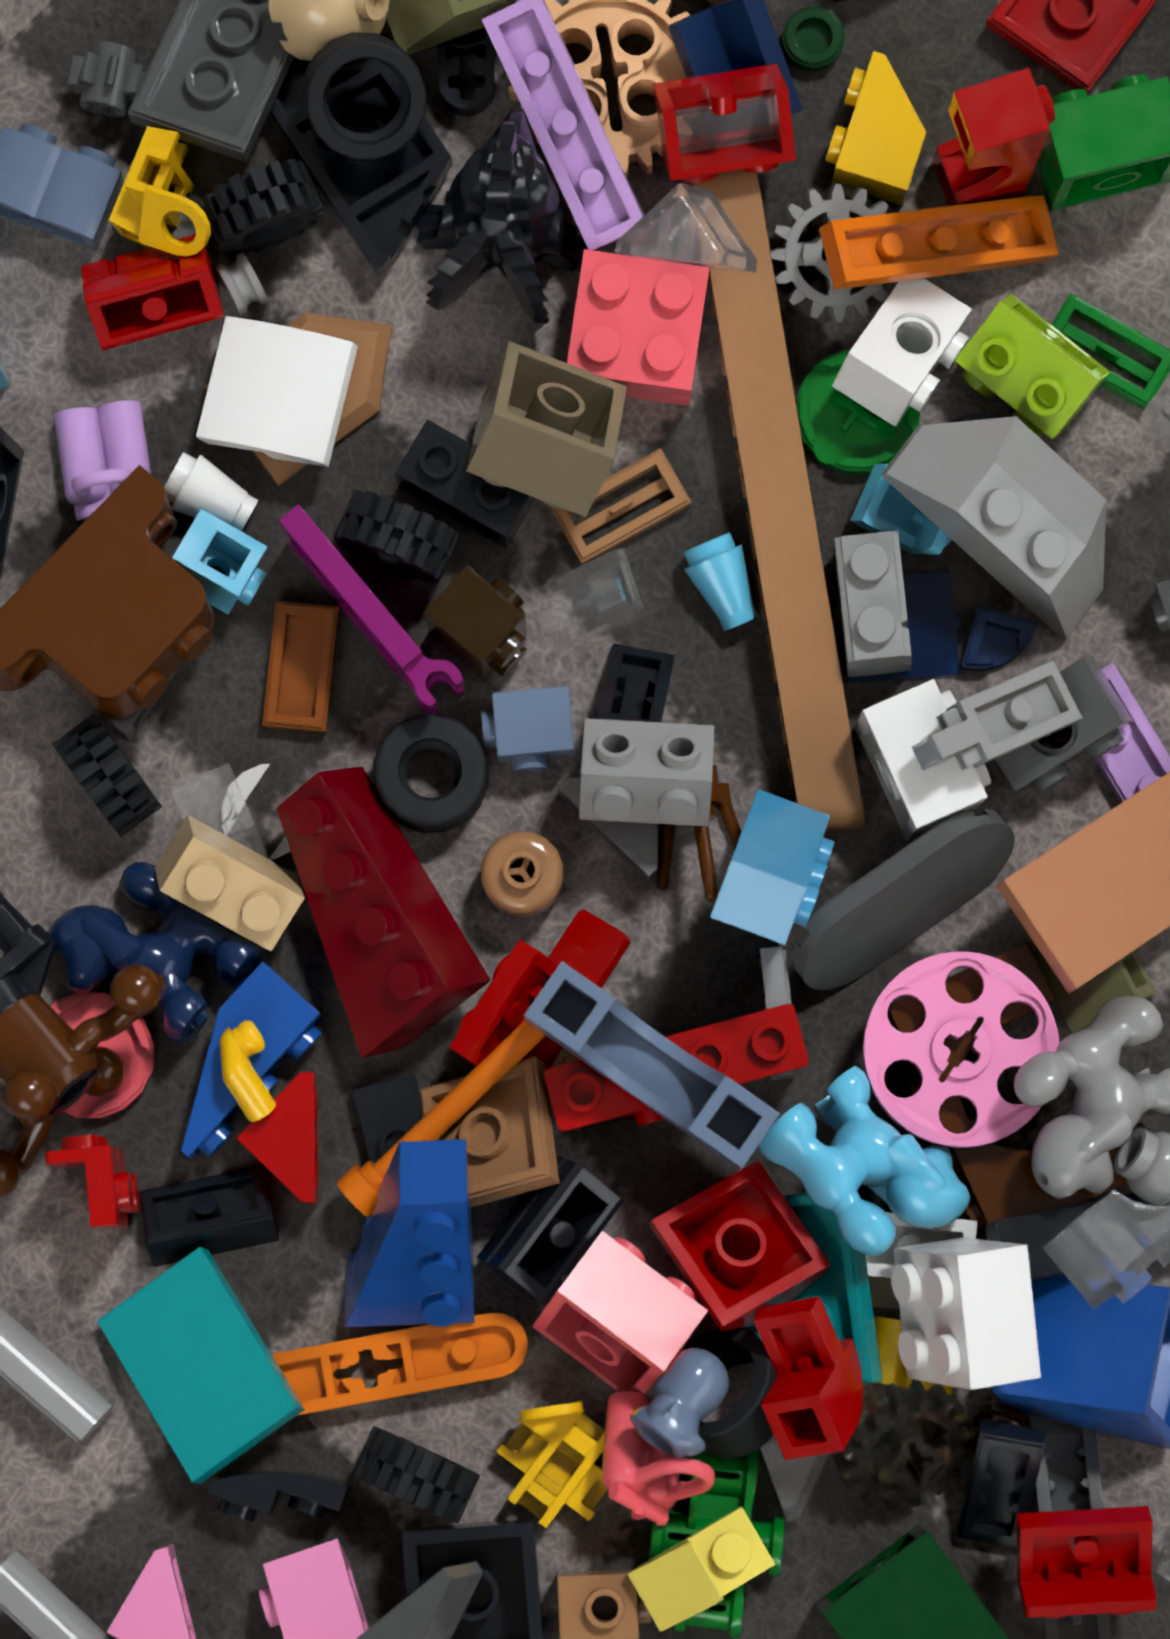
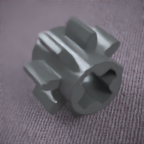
(106, 78)

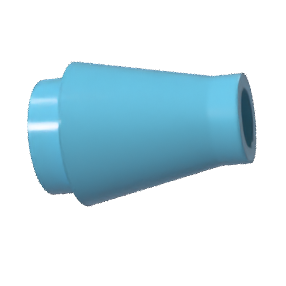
(722, 579)

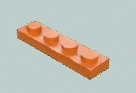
(938, 241)

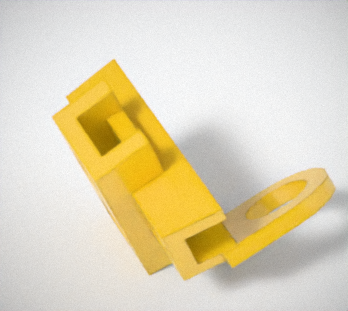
(145, 198)
(558, 1445)

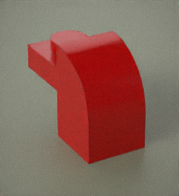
(818, 1379)

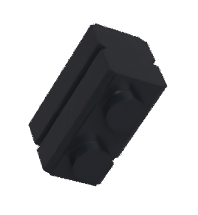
(550, 1232)

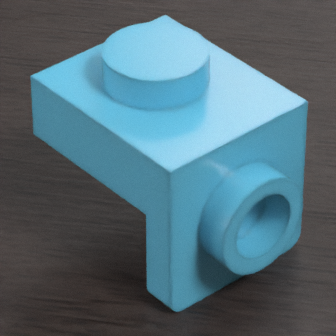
(886, 509)

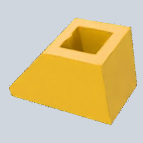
(882, 136)

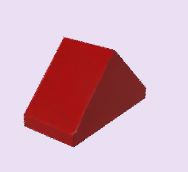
(289, 1138)

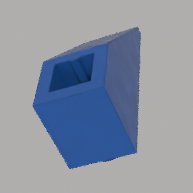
(287, 1029)

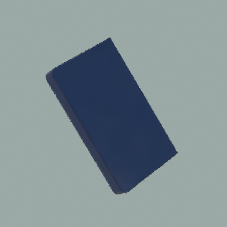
(729, 39)

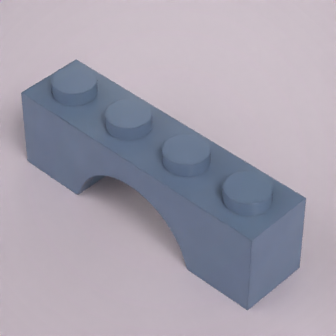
(650, 1066)

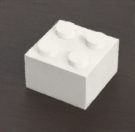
(917, 795)
(966, 1313)

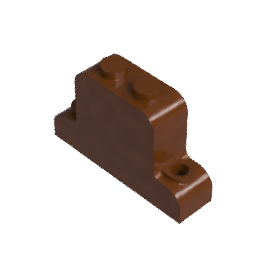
(109, 607)

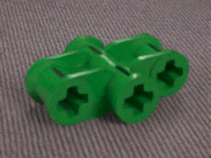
(708, 1507)

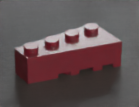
(376, 912)

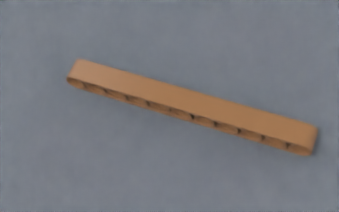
(782, 519)

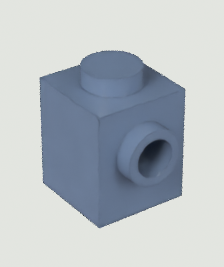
(529, 727)

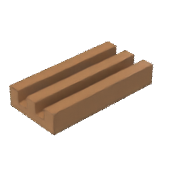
(669, 481)

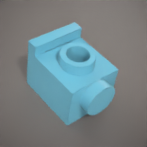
(220, 544)

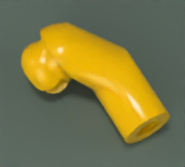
(238, 1072)

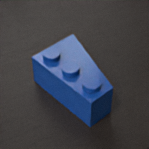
(417, 1243)

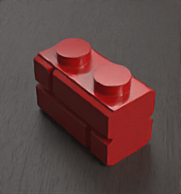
(150, 294)

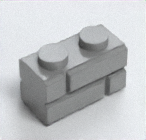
(872, 603)

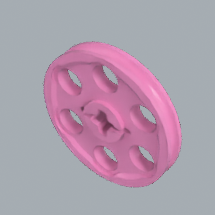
(926, 1050)

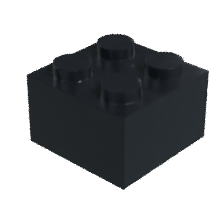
(509, 1590)

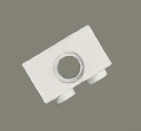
(887, 376)

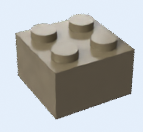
(547, 429)

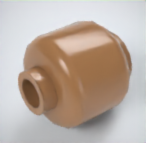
(535, 893)

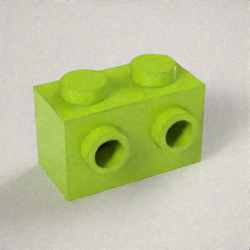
(1030, 367)

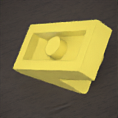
(700, 1569)

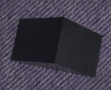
(635, 685)

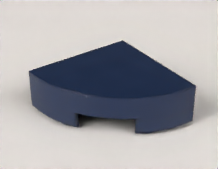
(995, 639)

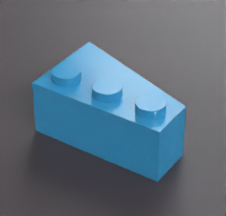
(775, 868)

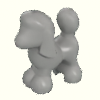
(1107, 1098)

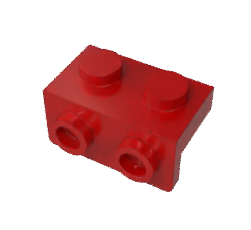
(109, 1187)
(1085, 1562)

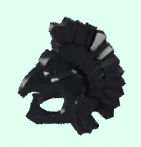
(503, 217)

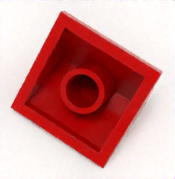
(741, 1247)

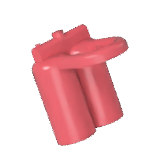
(639, 1473)

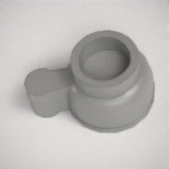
(1146, 1164)

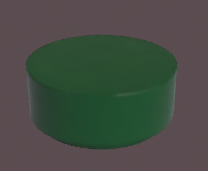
(813, 39)

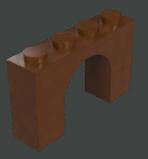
(995, 1176)

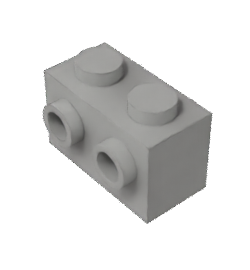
(653, 778)

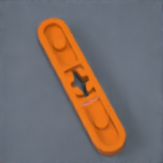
(430, 1354)

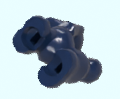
(98, 945)

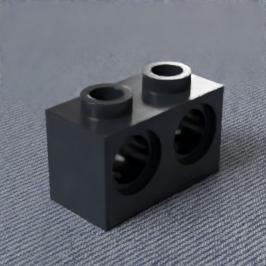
(438, 476)

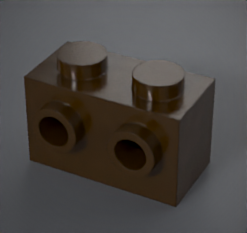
(480, 623)

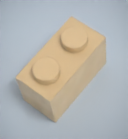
(229, 883)

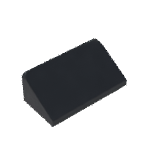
(209, 1213)

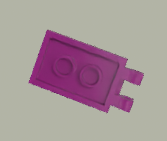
(368, 612)

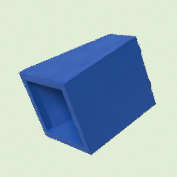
(1100, 1364)

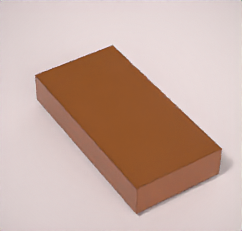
(301, 667)

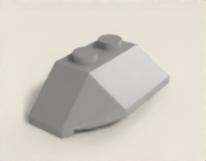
(1010, 511)

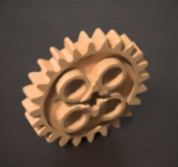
(635, 73)

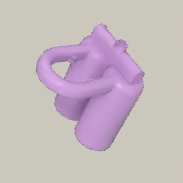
(99, 451)

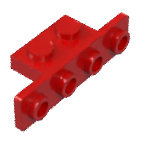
(586, 946)
(739, 1048)

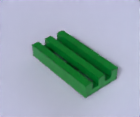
(1125, 334)

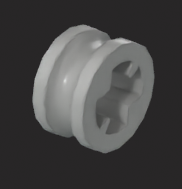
(241, 283)

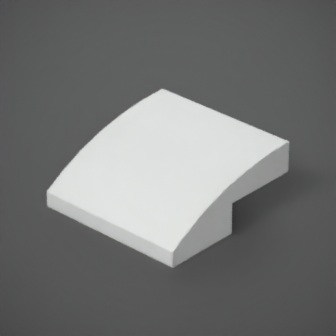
(277, 391)

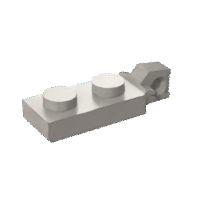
(1001, 719)

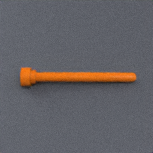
(362, 1183)

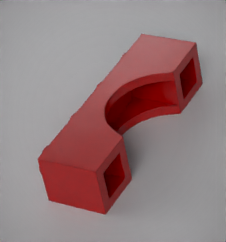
(997, 140)

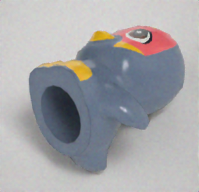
(682, 1398)

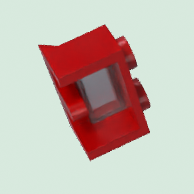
(724, 123)

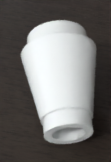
(202, 485)

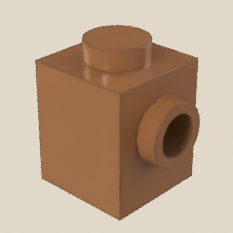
(599, 1605)

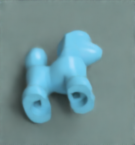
(867, 1153)

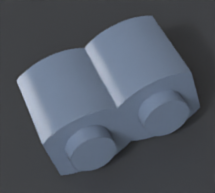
(57, 187)

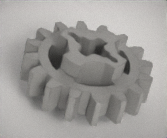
(810, 253)

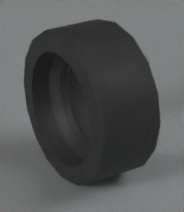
(361, 144)
(746, 1426)

